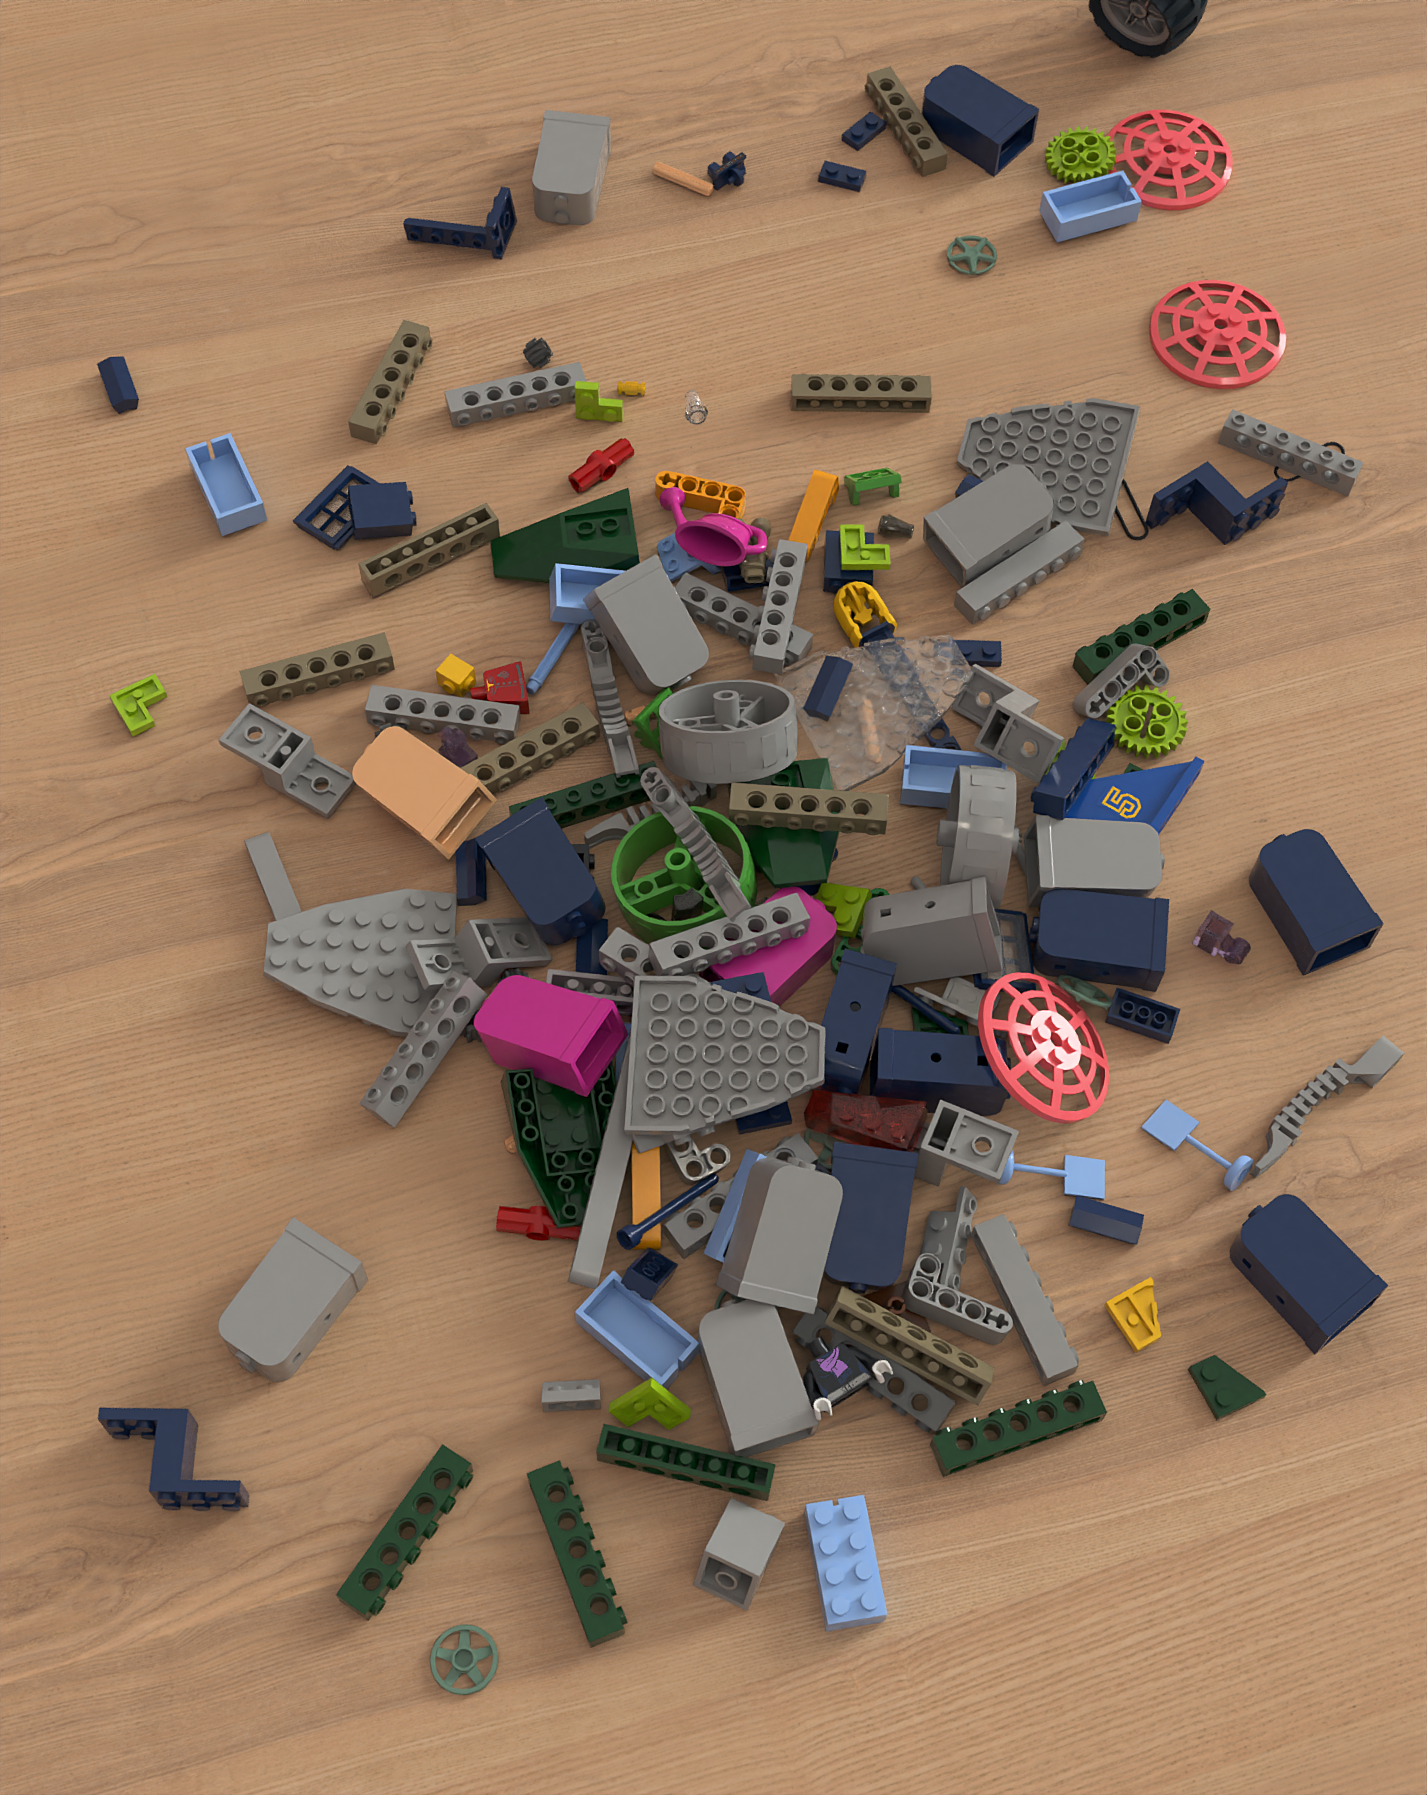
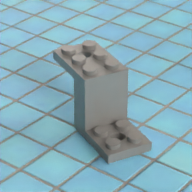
(1008, 724)
(952, 1140)

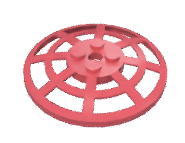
(1174, 163)
(1217, 339)
(1037, 1034)

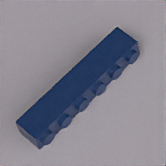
(1073, 769)

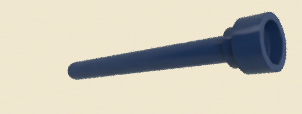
(925, 1009)
(631, 1235)

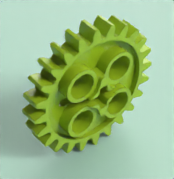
(1080, 155)
(1169, 727)

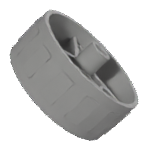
(728, 731)
(979, 828)

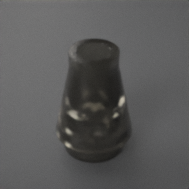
(894, 528)

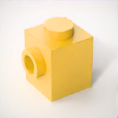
(455, 676)

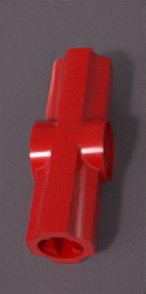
(601, 465)
(533, 1223)

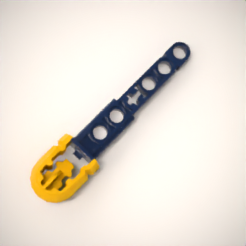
(853, 598)

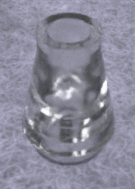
(694, 408)

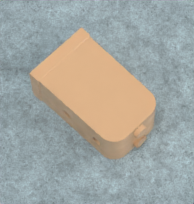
(422, 789)

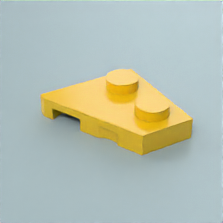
(1136, 1315)

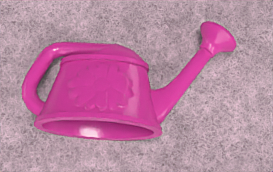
(714, 537)

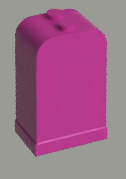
(790, 961)
(552, 1030)

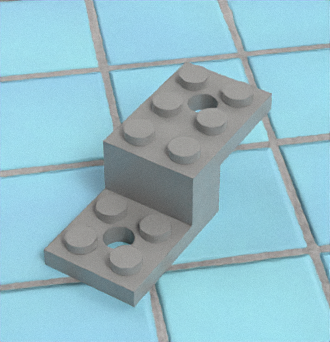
(288, 760)
(479, 952)

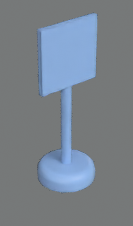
(1173, 1126)
(1081, 1175)

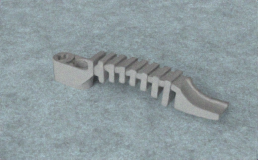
(607, 701)
(617, 827)
(709, 858)
(1286, 1125)

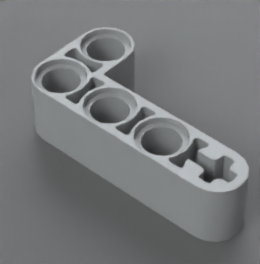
(1094, 701)
(700, 1159)
(996, 1321)

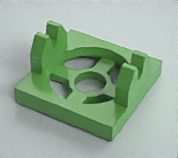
(871, 480)
(649, 738)

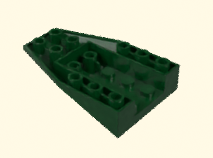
(588, 536)
(787, 854)
(558, 1138)

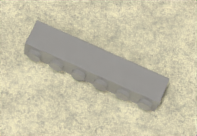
(1019, 572)
(1024, 1299)

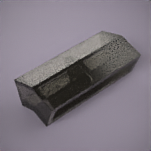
(687, 905)

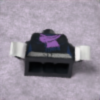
(838, 1374)

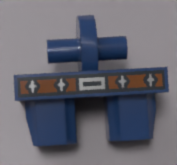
(730, 172)

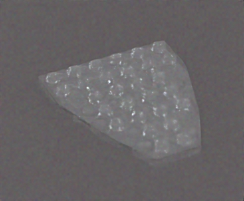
(886, 703)

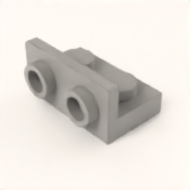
(571, 1395)

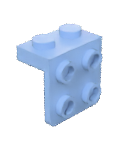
(678, 561)

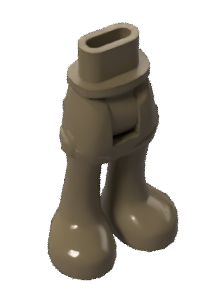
(754, 566)

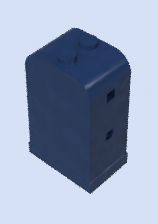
(978, 118)
(543, 873)
(1312, 900)
(1101, 938)
(853, 1019)
(936, 1069)
(871, 1217)
(1304, 1270)

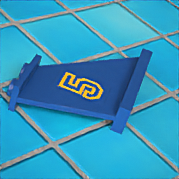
(1138, 796)

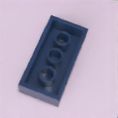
(1142, 1015)
(649, 1274)

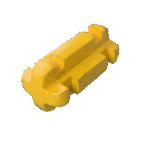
(631, 388)

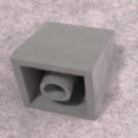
(738, 1553)

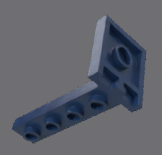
(492, 237)

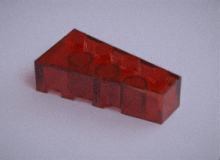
(867, 1119)

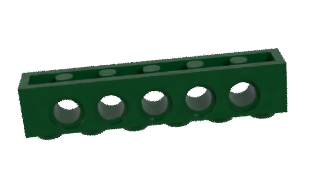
(1175, 619)
(593, 798)
(953, 1459)
(685, 1462)
(443, 1465)
(596, 1627)

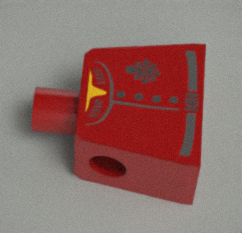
(504, 686)

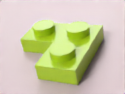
(592, 407)
(857, 554)
(134, 699)
(847, 904)
(652, 1400)

